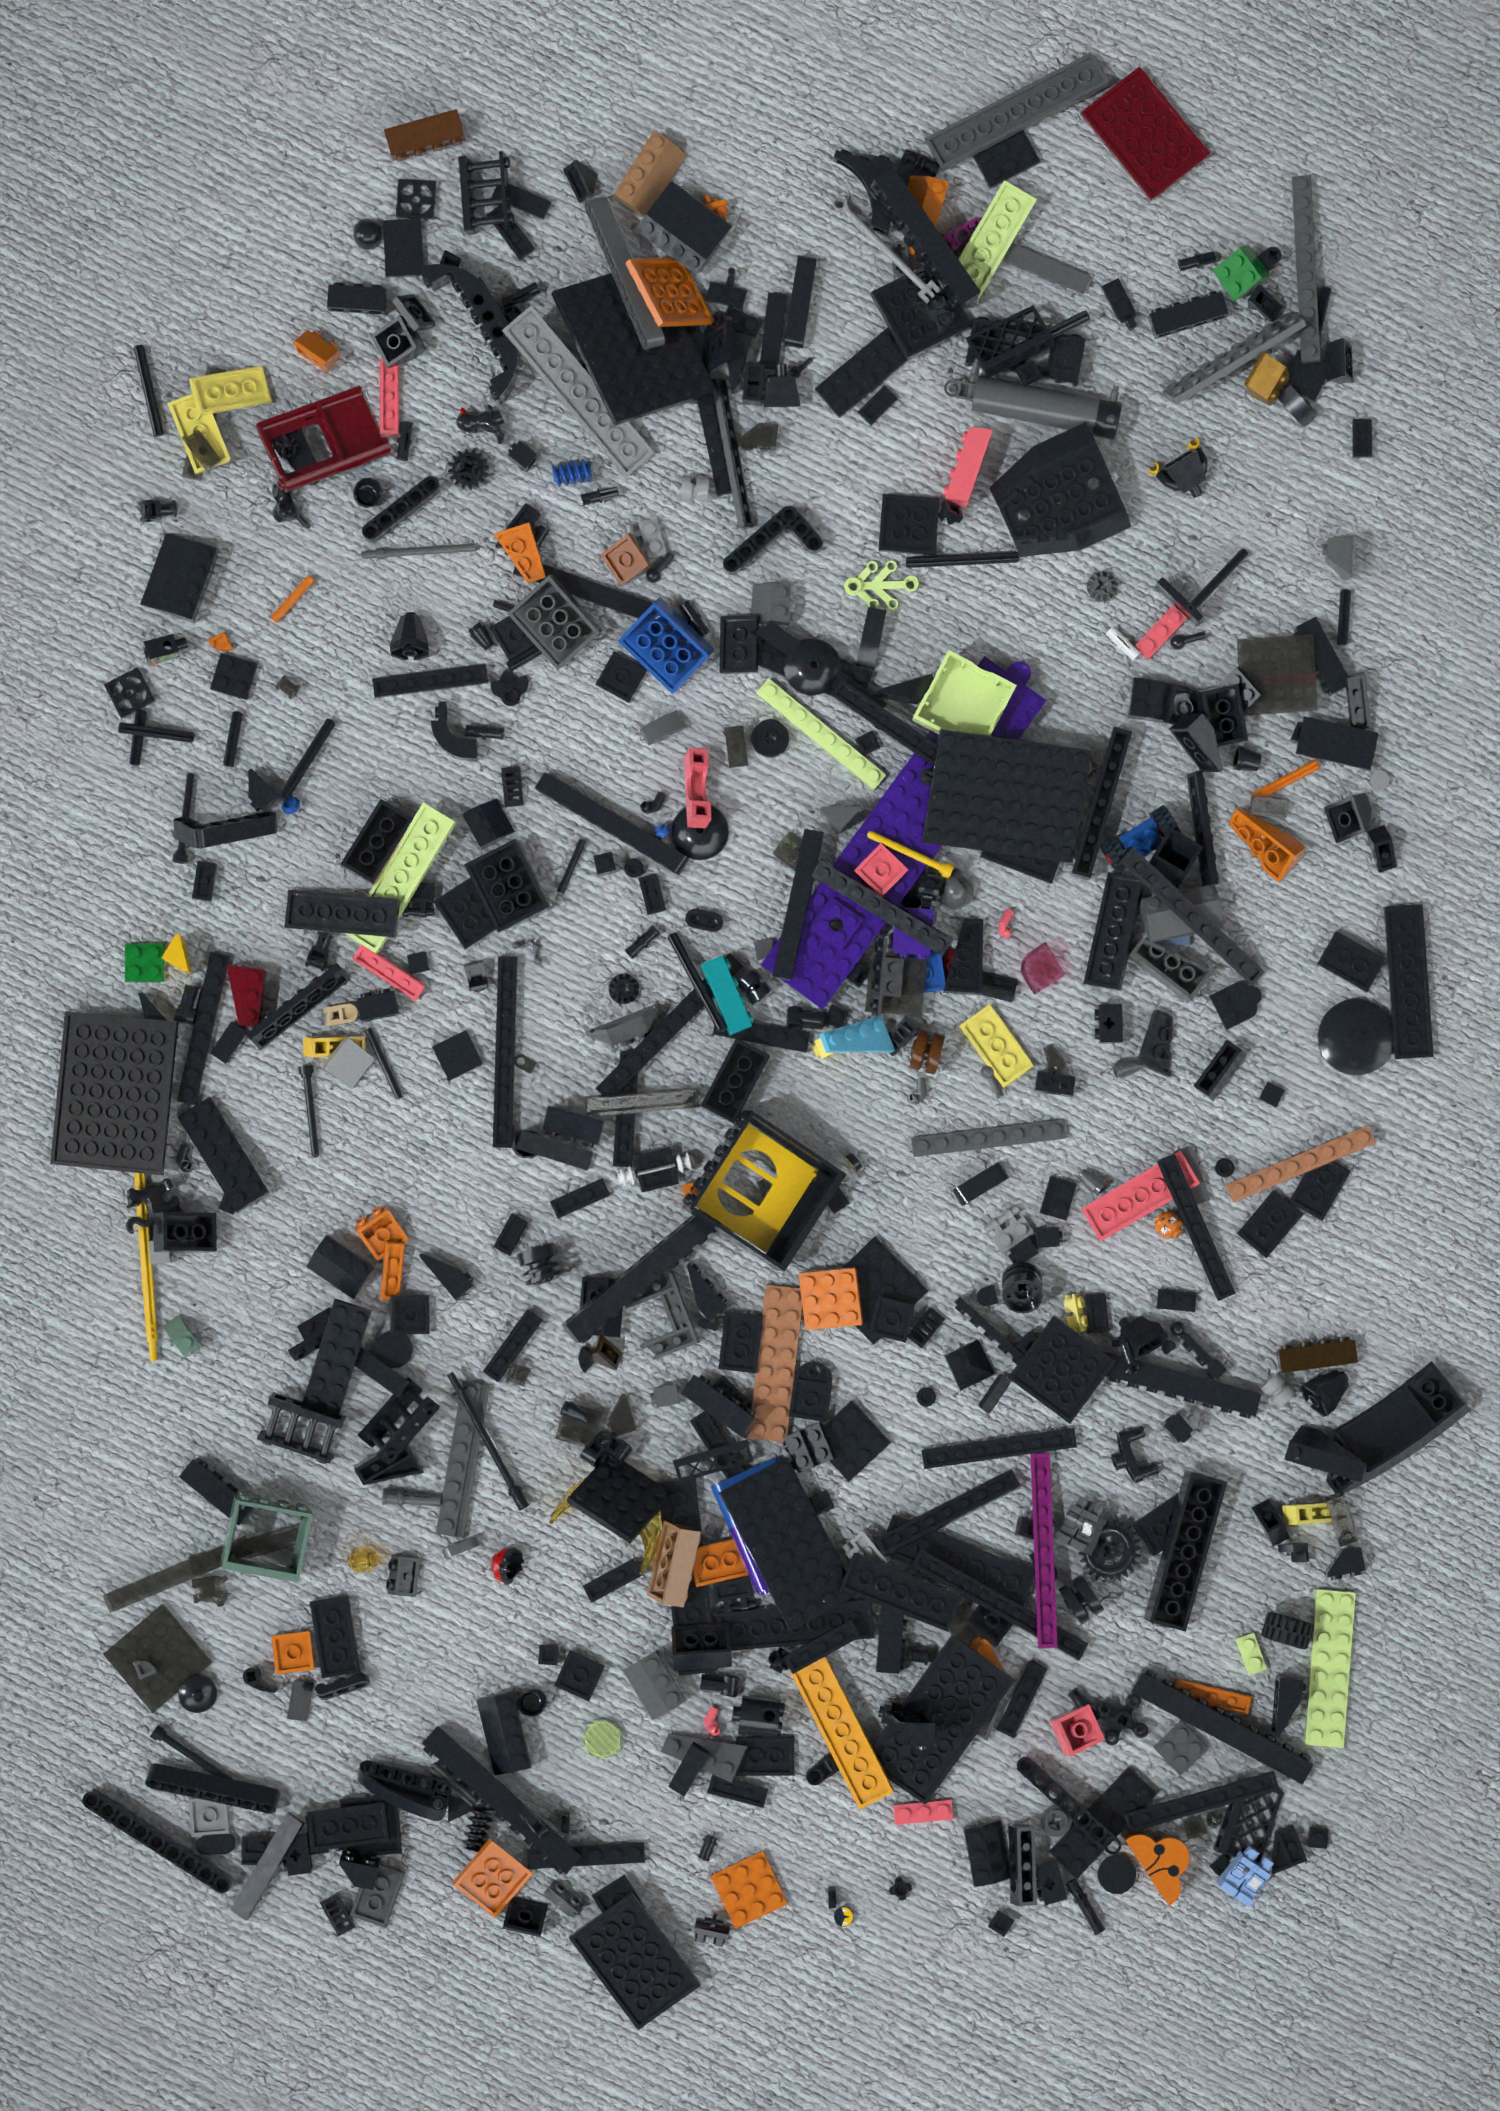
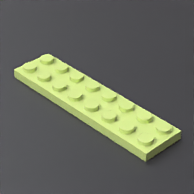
(409, 863)
(1329, 1668)

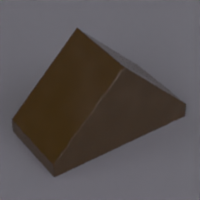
(605, 1353)

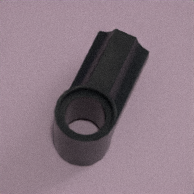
(187, 1009)
(798, 1019)
(722, 1684)

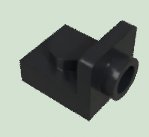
(1297, 1551)

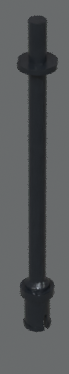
(514, 1490)

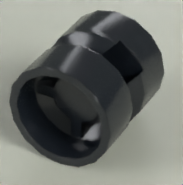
(752, 980)

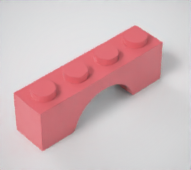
(697, 804)

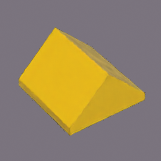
(177, 954)

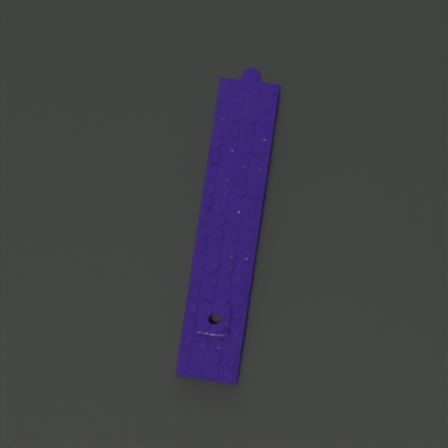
(900, 814)

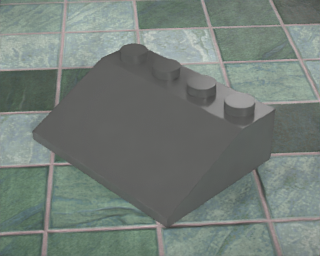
(554, 621)

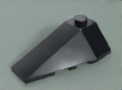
(1318, 1451)

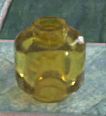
(362, 1560)

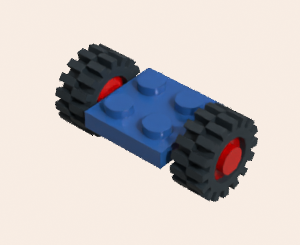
(1142, 837)

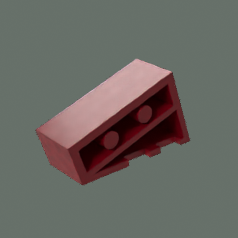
(248, 993)

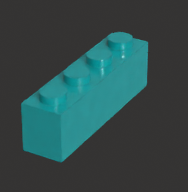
(726, 996)

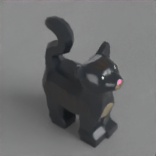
(154, 1202)

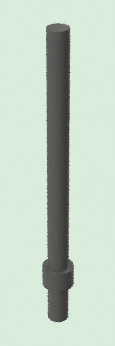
(380, 553)

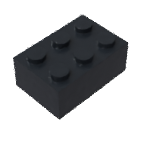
(185, 1232)

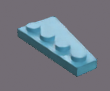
(859, 1037)

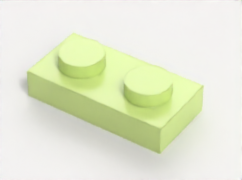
(1251, 1653)

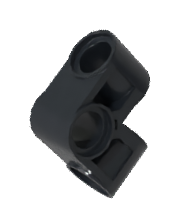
(596, 1452)

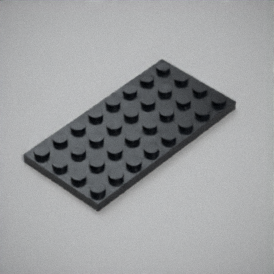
(787, 1543)
(959, 1696)

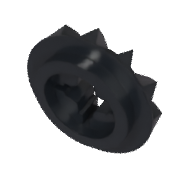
(614, 989)

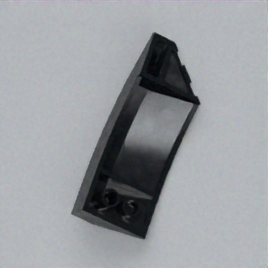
(1399, 1424)

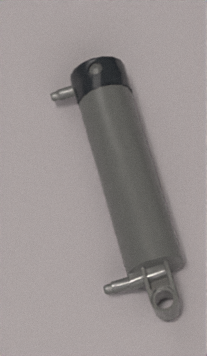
(1039, 404)

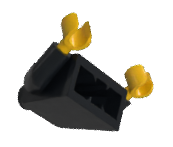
(1185, 471)

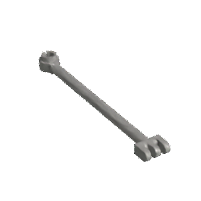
(925, 288)

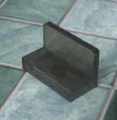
(202, 450)
(789, 850)

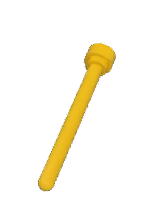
(944, 868)

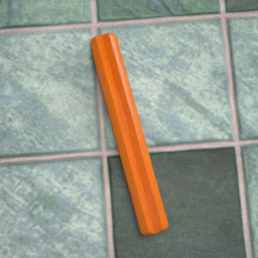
(1287, 779)

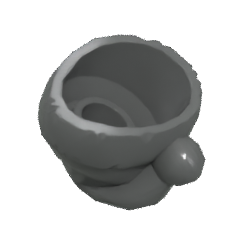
(956, 890)

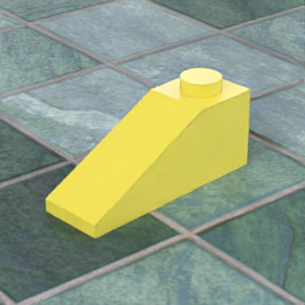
(1305, 1513)

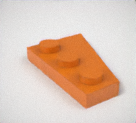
(523, 550)

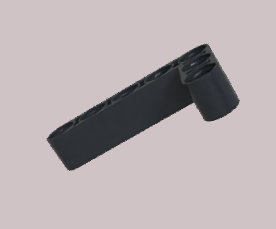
(770, 537)
(224, 831)

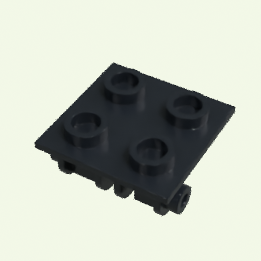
(915, 165)

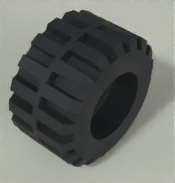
(1287, 1630)

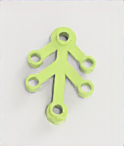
(877, 585)

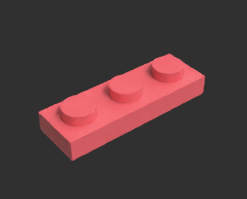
(1160, 632)
(919, 1812)

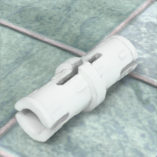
(1123, 643)

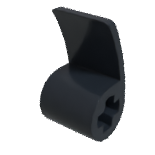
(254, 1683)

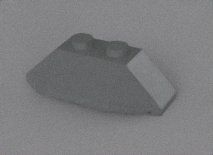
(625, 1028)

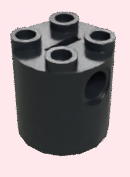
(752, 1713)

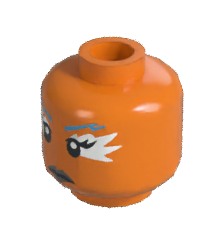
(1168, 1225)

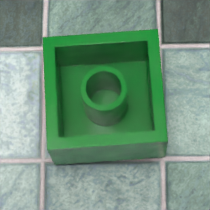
(1241, 272)

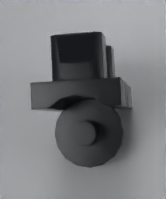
(713, 1928)

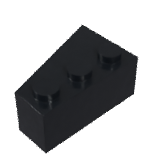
(376, 1470)

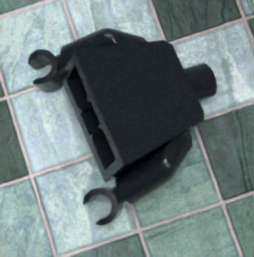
(1141, 1338)

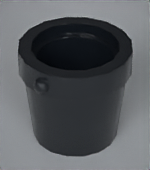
(1246, 759)

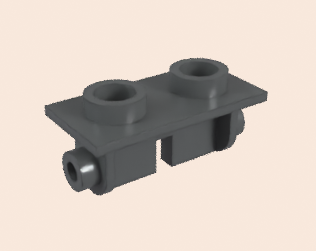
(570, 1904)

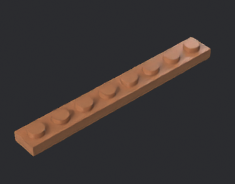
(1300, 1164)

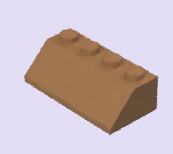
(649, 174)
(674, 1564)

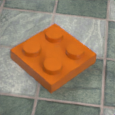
(293, 1652)

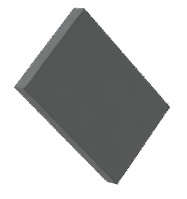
(377, 1904)

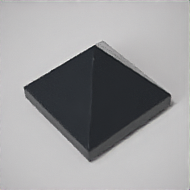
(450, 259)

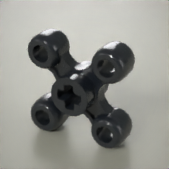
(1118, 1726)

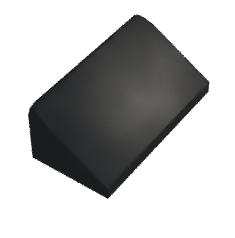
(998, 986)
(993, 1394)
(300, 1700)

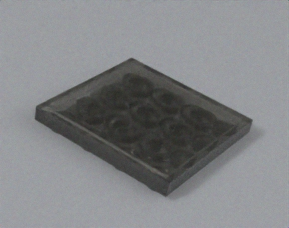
(1282, 671)
(165, 1645)

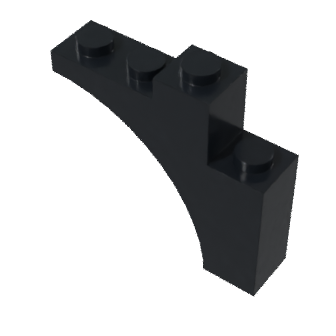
(866, 173)

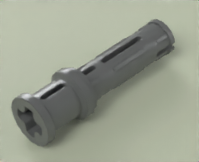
(401, 1497)

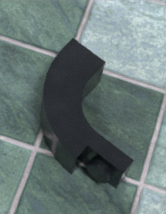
(458, 748)

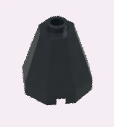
(409, 638)
(1325, 1391)

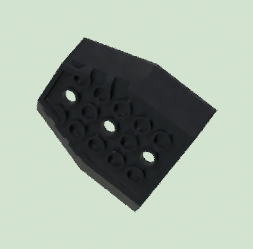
(1064, 468)

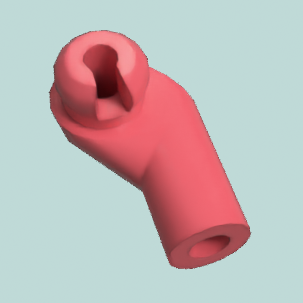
(1003, 923)
(710, 1722)

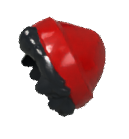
(506, 1564)

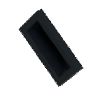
(581, 180)

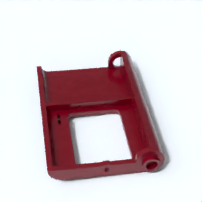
(346, 428)

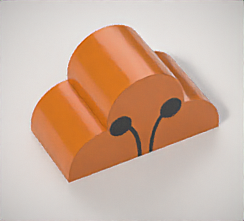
(1162, 1859)

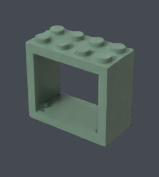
(289, 1573)

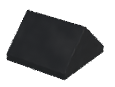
(1339, 361)
(525, 1916)

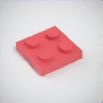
(881, 870)

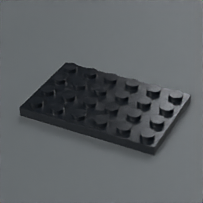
(634, 1960)

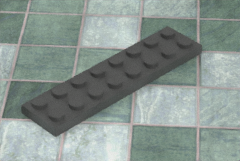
(1234, 358)

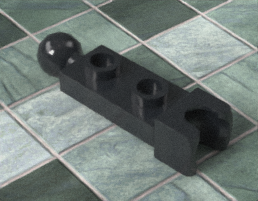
(1214, 1368)

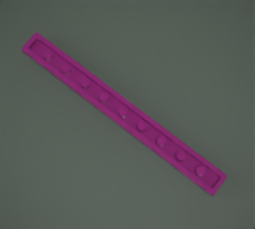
(1043, 1551)

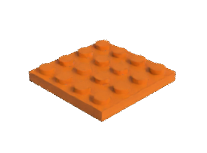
(669, 292)

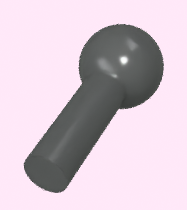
(988, 1073)

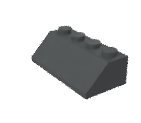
(1164, 924)

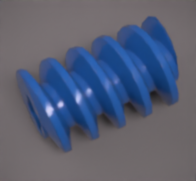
(572, 473)

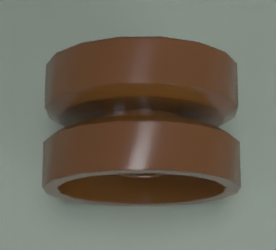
(926, 1051)

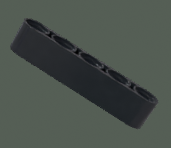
(800, 301)
(397, 518)

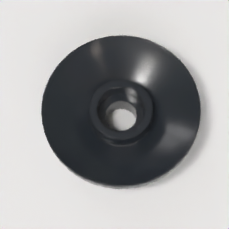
(193, 1686)

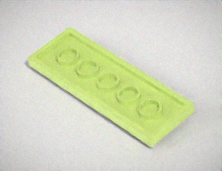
(995, 233)

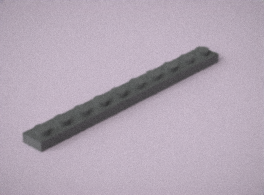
(1306, 268)

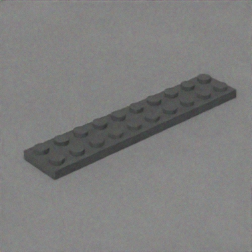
(1016, 111)

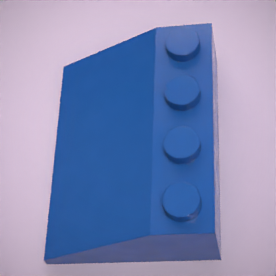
(666, 645)

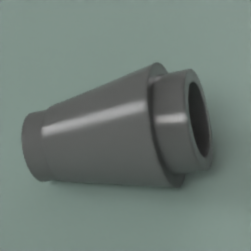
(1124, 1068)
(1092, 1182)

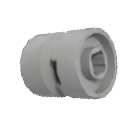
(695, 488)
(1276, 1387)

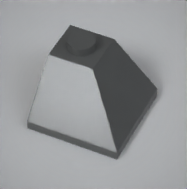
(1339, 555)

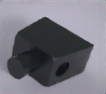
(781, 388)

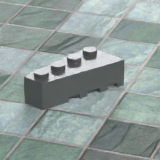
(1171, 969)

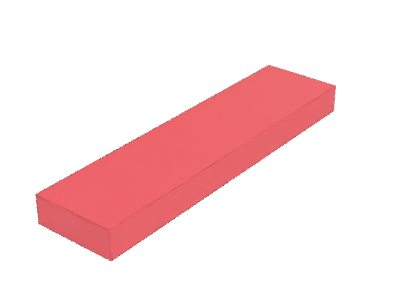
(389, 399)
(390, 972)

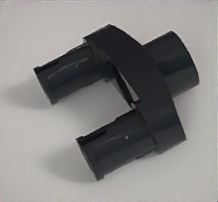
(1126, 1459)

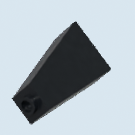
(304, 455)

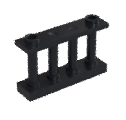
(468, 185)
(314, 1414)
(388, 1415)

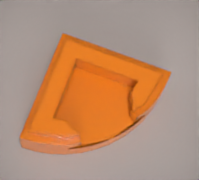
(221, 642)

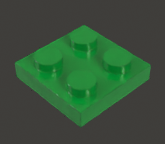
(144, 963)

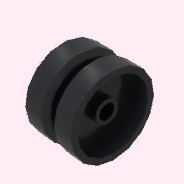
(1079, 1600)

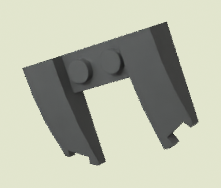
(683, 1332)

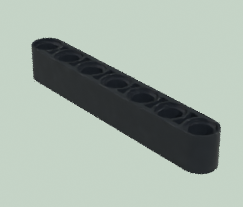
(212, 1788)
(1060, 1800)

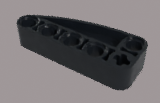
(406, 1789)

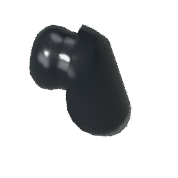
(182, 1159)

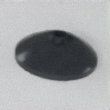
(810, 680)
(700, 845)

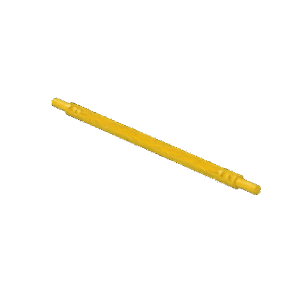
(147, 1273)

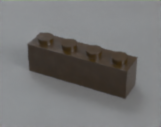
(1317, 1356)

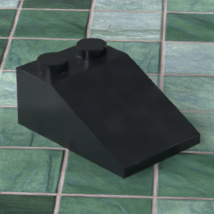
(1148, 699)
(1198, 740)
(1287, 1697)

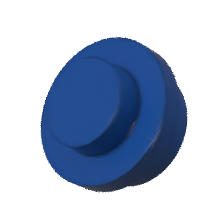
(291, 805)
(661, 830)

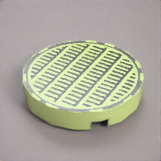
(602, 1739)

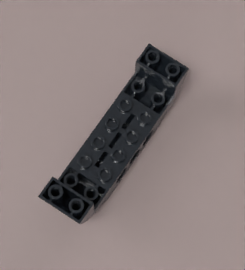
(474, 291)

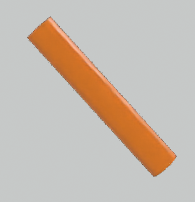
(292, 599)

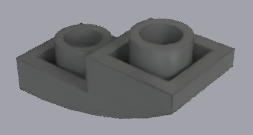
(662, 727)

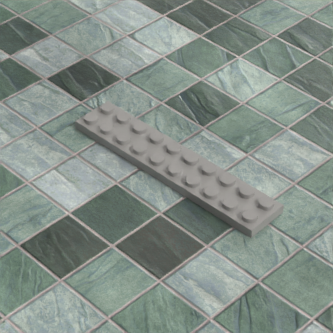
(576, 390)

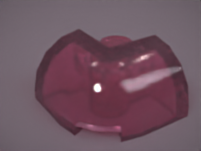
(1040, 968)

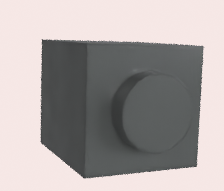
(665, 1396)

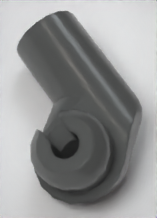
(920, 1093)

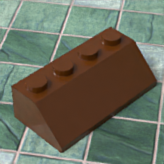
(424, 135)

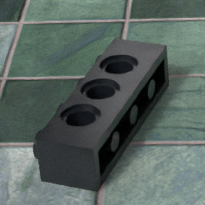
(1022, 1865)

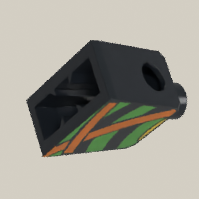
(156, 653)

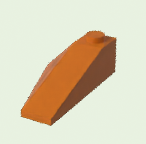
(930, 196)
(1272, 846)

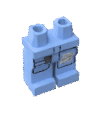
(1245, 1875)

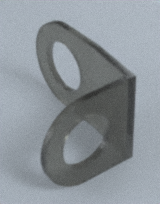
(528, 1065)

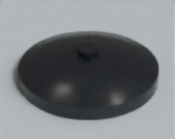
(1355, 1037)

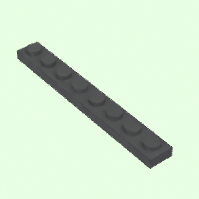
(988, 1138)

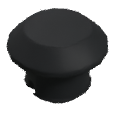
(926, 776)

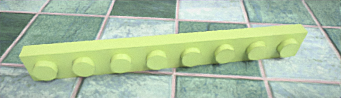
(821, 734)

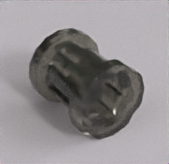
(288, 687)

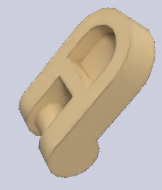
(347, 1013)

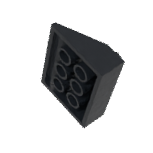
(684, 228)
(180, 577)
(507, 886)

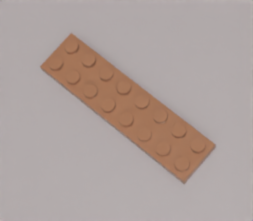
(776, 1362)

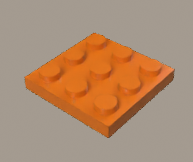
(830, 1298)
(492, 1878)
(749, 1889)

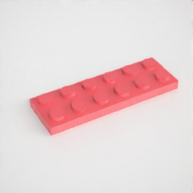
(1133, 1200)

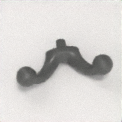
(515, 945)

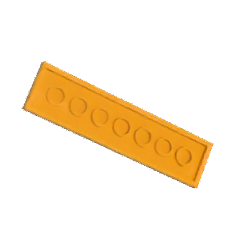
(843, 1733)

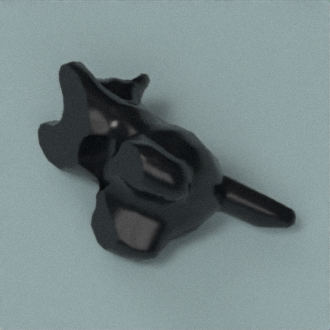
(286, 508)

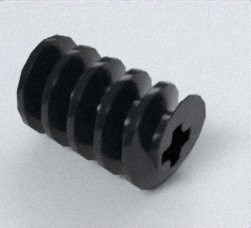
(477, 1830)

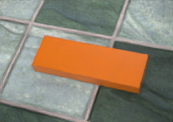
(392, 1269)

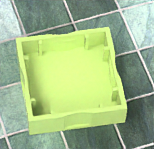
(963, 698)

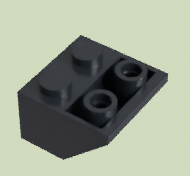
(360, 1868)

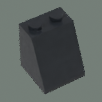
(1175, 856)

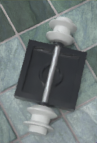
(655, 1169)

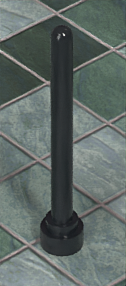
(180, 854)
(306, 1074)
(160, 1734)

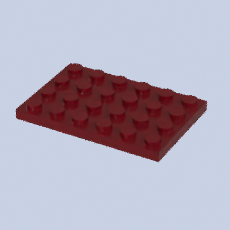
(1145, 133)

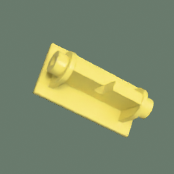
(1076, 1306)

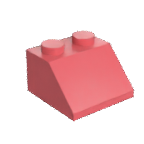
(1076, 1730)

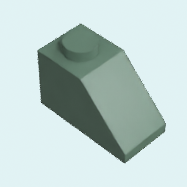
(182, 1336)

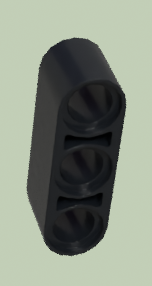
(980, 1183)

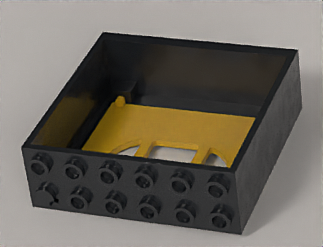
(788, 1188)

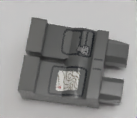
(1082, 1527)

